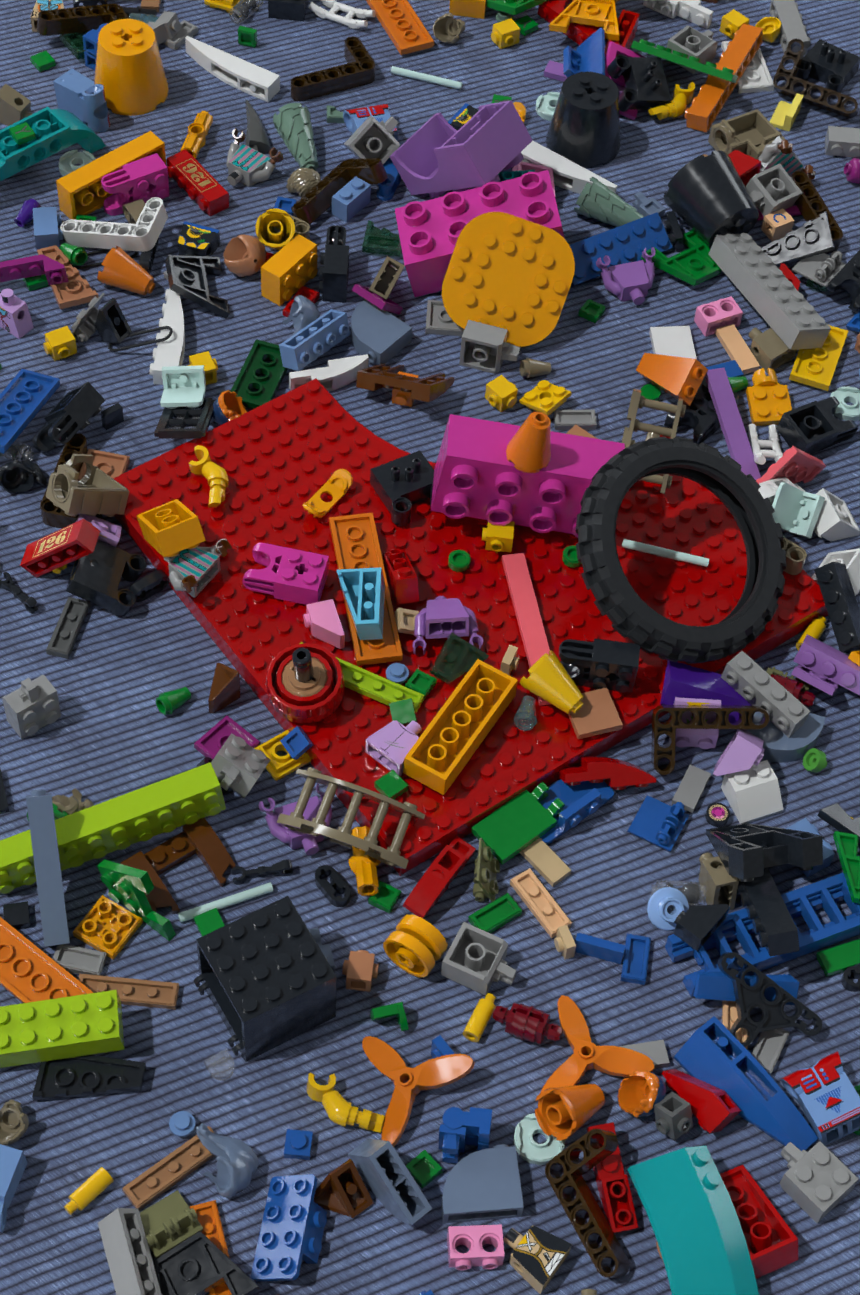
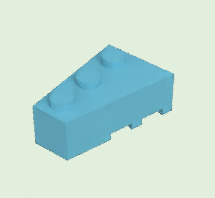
(365, 599)

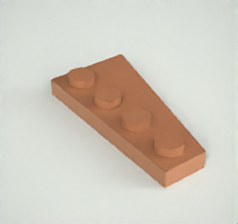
(75, 291)

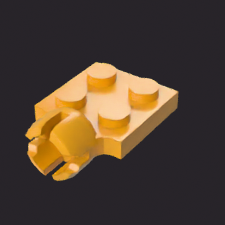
(767, 398)

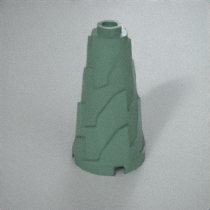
(297, 133)
(605, 205)

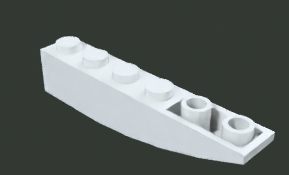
(234, 70)
(565, 172)
(171, 350)

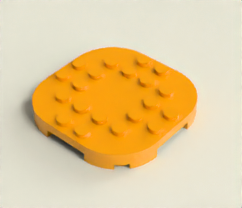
(509, 276)

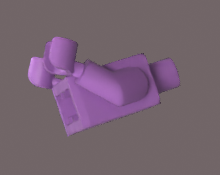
(630, 279)
(443, 618)
(296, 839)

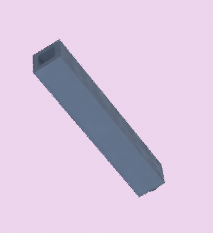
(47, 868)

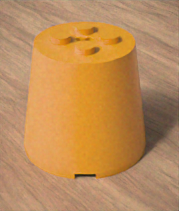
(130, 67)

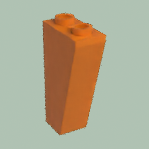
(673, 374)

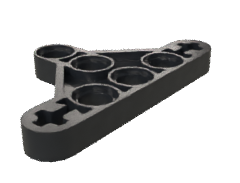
(753, 996)

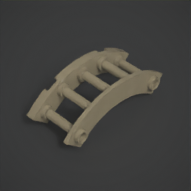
(638, 401)
(342, 835)

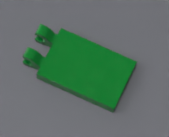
(518, 823)

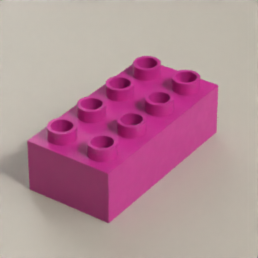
(432, 227)
(480, 482)

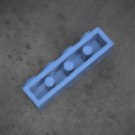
(314, 340)

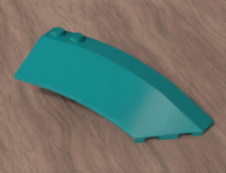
(695, 1224)

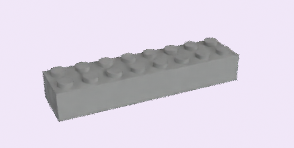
(769, 291)

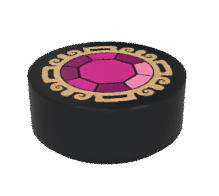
(717, 814)

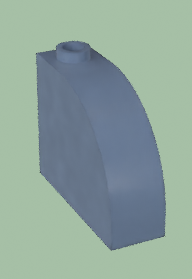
(378, 333)
(784, 749)
(390, 1180)
(483, 1187)

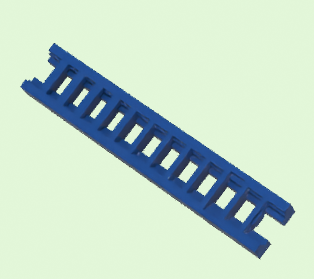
(799, 903)

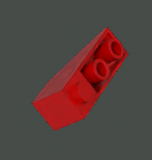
(401, 576)
(708, 1103)

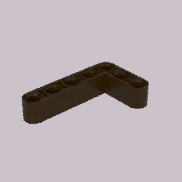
(77, 19)
(356, 73)
(809, 88)
(320, 196)
(812, 205)
(54, 515)
(697, 722)
(586, 1202)

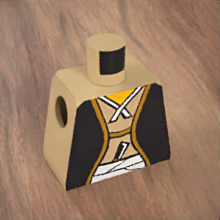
(536, 1255)

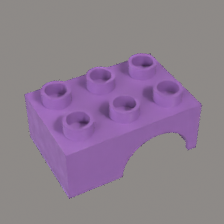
(456, 160)

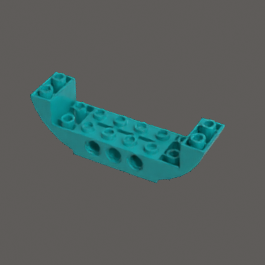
(53, 131)

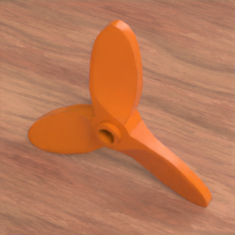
(588, 1056)
(410, 1081)

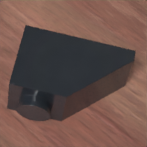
(112, 323)
(700, 923)

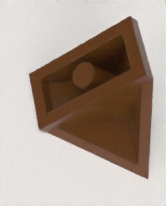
(224, 688)
(343, 1191)

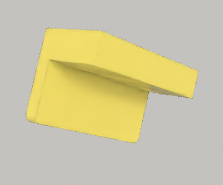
(786, 113)

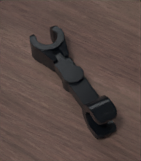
(8, 584)
(281, 868)

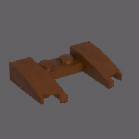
(387, 377)
(195, 839)

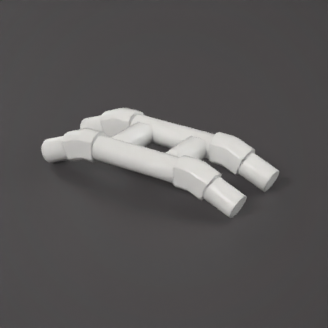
(348, 19)
(773, 443)

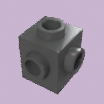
(673, 1116)

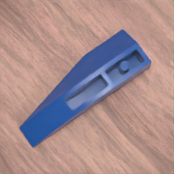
(724, 1062)

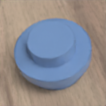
(397, 673)
(182, 1123)

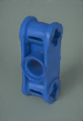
(388, 187)

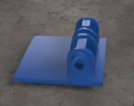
(659, 822)

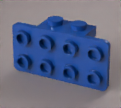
(587, 57)
(579, 803)
(289, 1229)

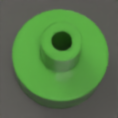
(814, 760)

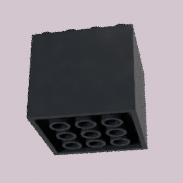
(266, 978)

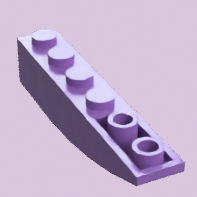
(829, 663)

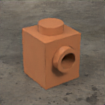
(360, 970)

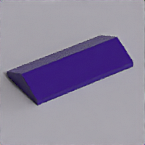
(697, 683)

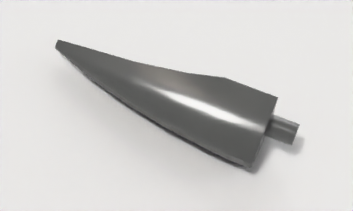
(256, 134)

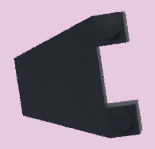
(752, 847)

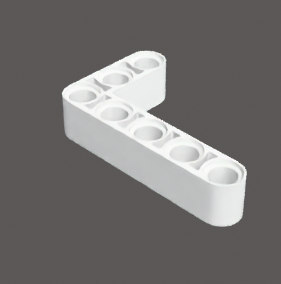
(127, 236)

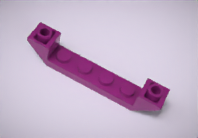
(33, 266)

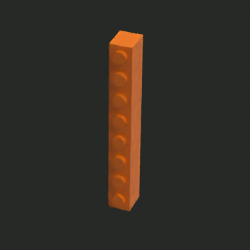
(717, 90)

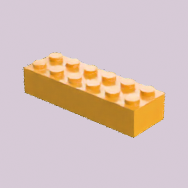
(82, 189)
(460, 726)

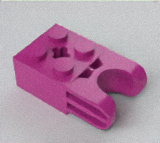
(135, 181)
(289, 573)

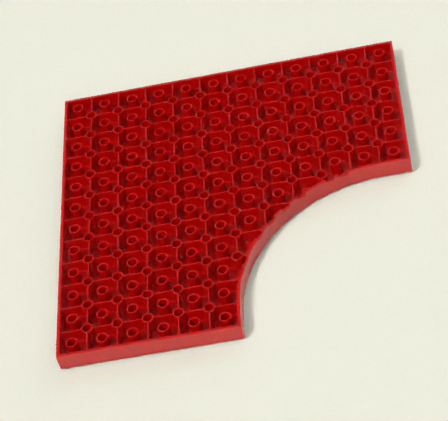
(290, 450)

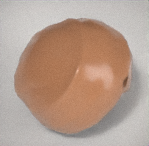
(244, 255)

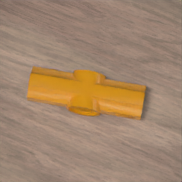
(197, 133)
(364, 866)

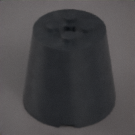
(586, 120)
(711, 197)

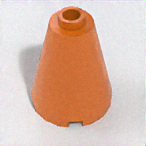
(125, 273)
(531, 444)
(567, 1108)

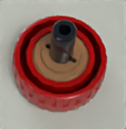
(305, 683)

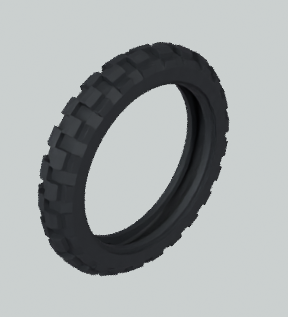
(612, 590)

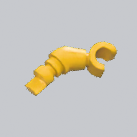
(677, 105)
(215, 474)
(339, 1109)

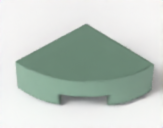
(334, 115)

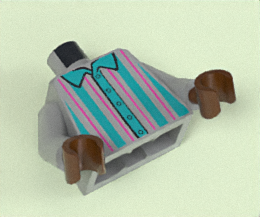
(781, 153)
(247, 164)
(196, 567)

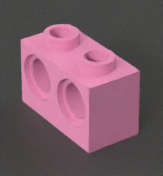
(717, 315)
(474, 1238)

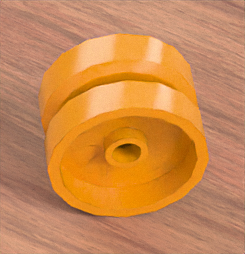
(415, 945)

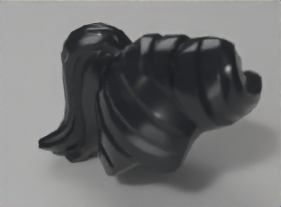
(20, 476)

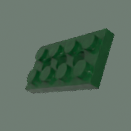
(254, 366)

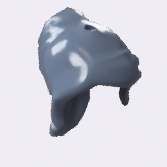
(302, 313)
(234, 1161)

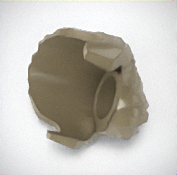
(448, 28)
(302, 181)
(71, 804)
(12, 1122)

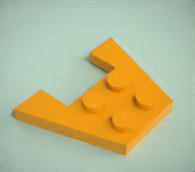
(589, 12)

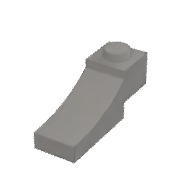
(165, 26)

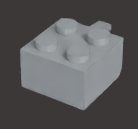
(694, 44)
(374, 139)
(773, 190)
(486, 347)
(32, 706)
(238, 765)
(477, 960)
(816, 1179)

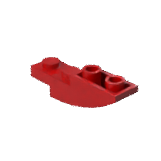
(615, 772)
(438, 877)
(614, 1188)

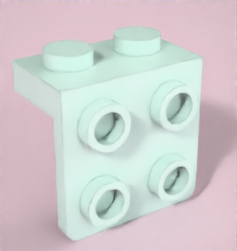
(183, 386)
(796, 510)

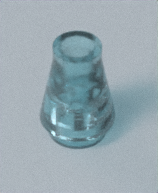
(526, 714)

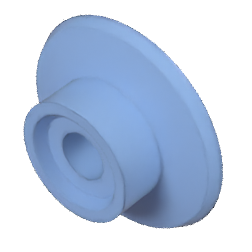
(658, 907)

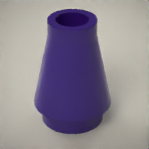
(26, 212)

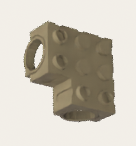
(744, 133)
(89, 496)

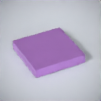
(815, 679)

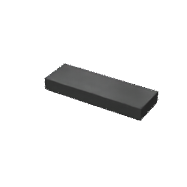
(68, 628)

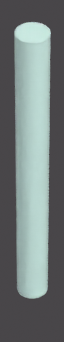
(427, 78)
(659, 551)
(227, 901)

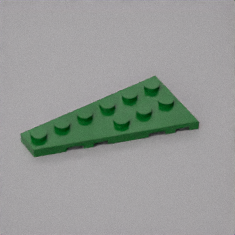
(682, 59)

